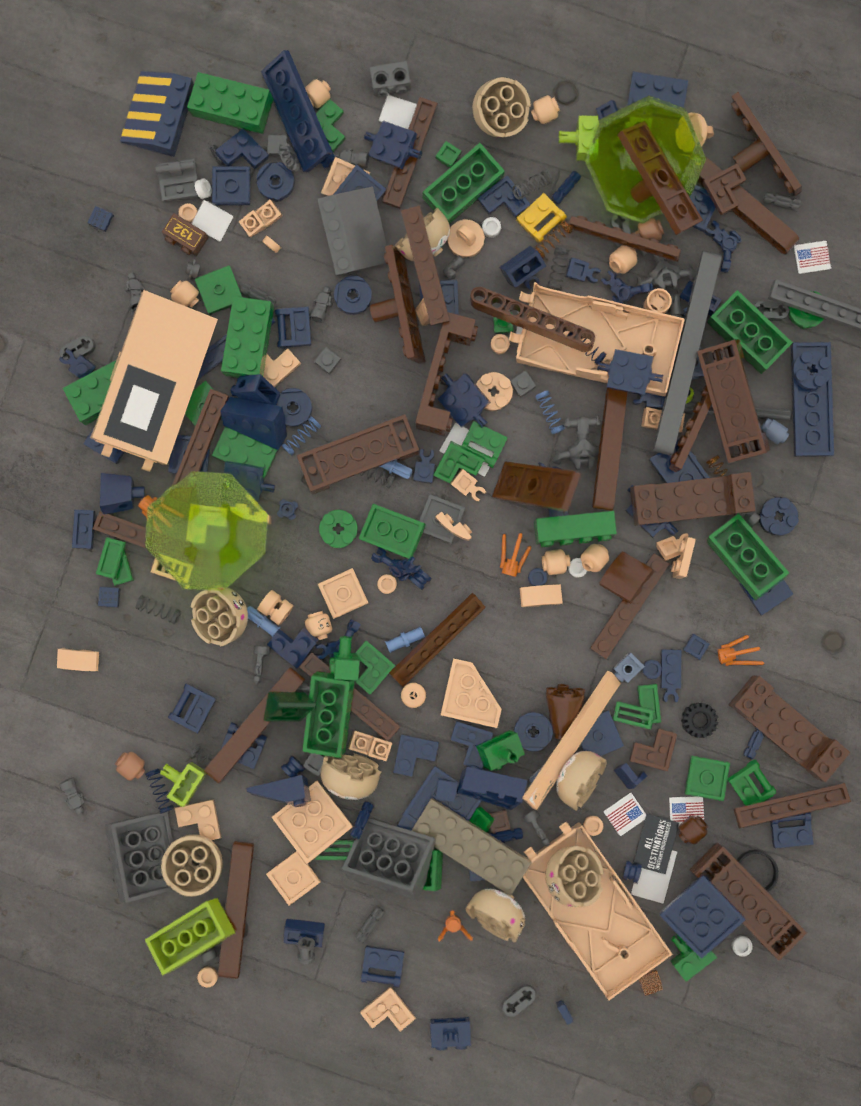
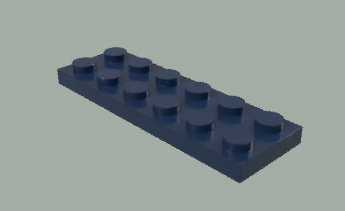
(296, 111)
(812, 409)

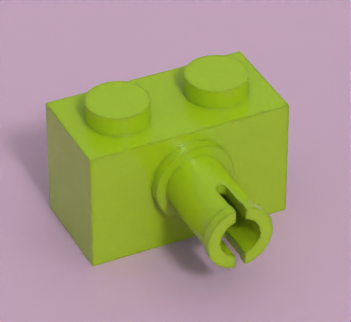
(582, 136)
(184, 783)

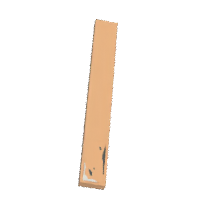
(571, 740)

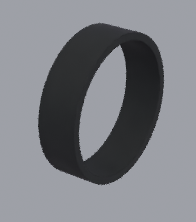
(775, 868)

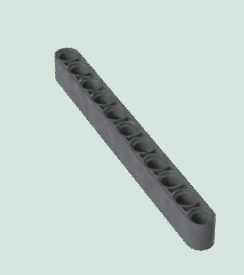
(687, 353)

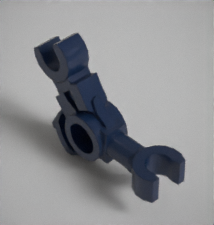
(726, 241)
(623, 291)
(399, 568)
(332, 647)

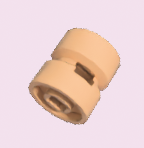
(658, 301)
(269, 604)

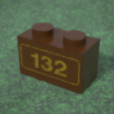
(185, 235)

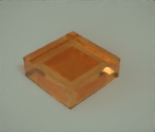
(650, 982)

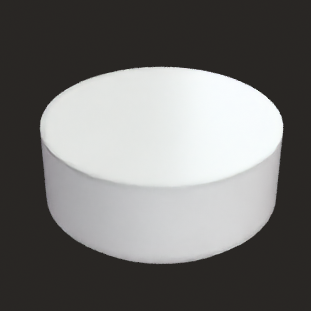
(203, 188)
(491, 227)
(576, 568)
(742, 945)

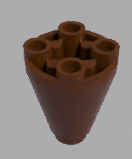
(563, 707)

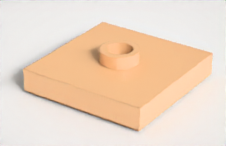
(343, 593)
(293, 878)

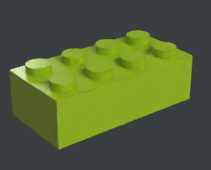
(189, 936)

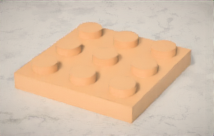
(313, 825)

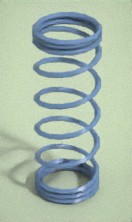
(555, 429)
(291, 451)

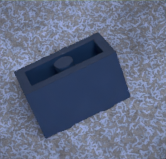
(523, 267)
(450, 1033)

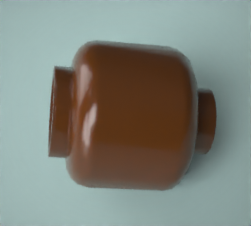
(693, 829)

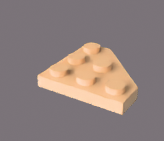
(469, 696)

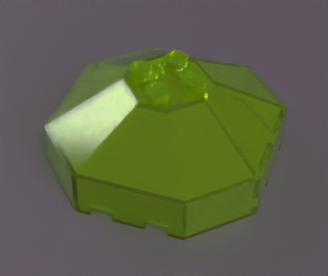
(617, 174)
(206, 531)

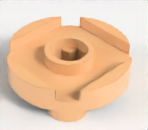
(502, 385)

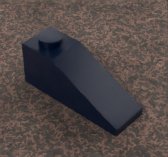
(288, 791)

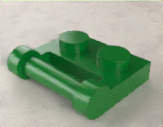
(487, 439)
(746, 788)

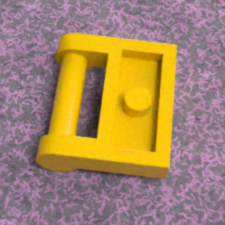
(537, 213)

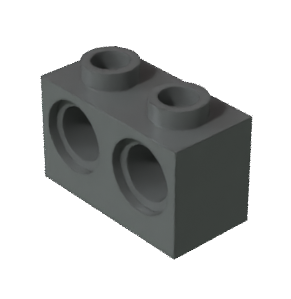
(389, 73)

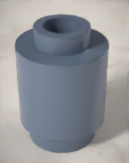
(775, 431)

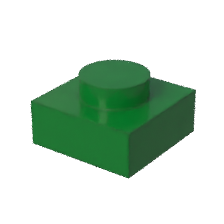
(448, 154)
(502, 326)
(482, 819)

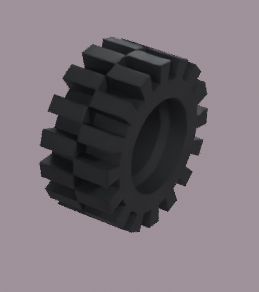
(688, 720)

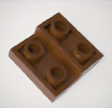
(626, 577)

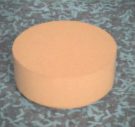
(188, 212)
(271, 244)
(500, 343)
(387, 584)
(593, 825)
(207, 976)

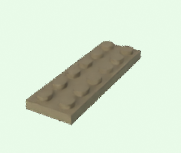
(472, 846)

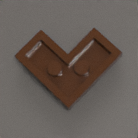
(720, 188)
(658, 755)

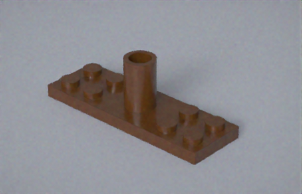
(761, 147)
(658, 178)
(400, 306)
(536, 486)

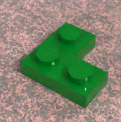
(328, 116)
(455, 458)
(377, 665)

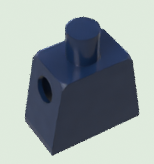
(255, 389)
(118, 493)

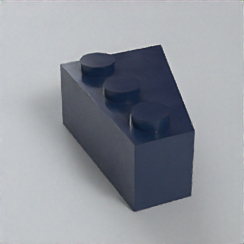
(256, 420)
(492, 787)

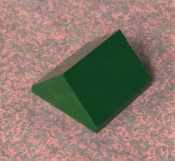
(287, 706)

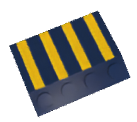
(158, 112)

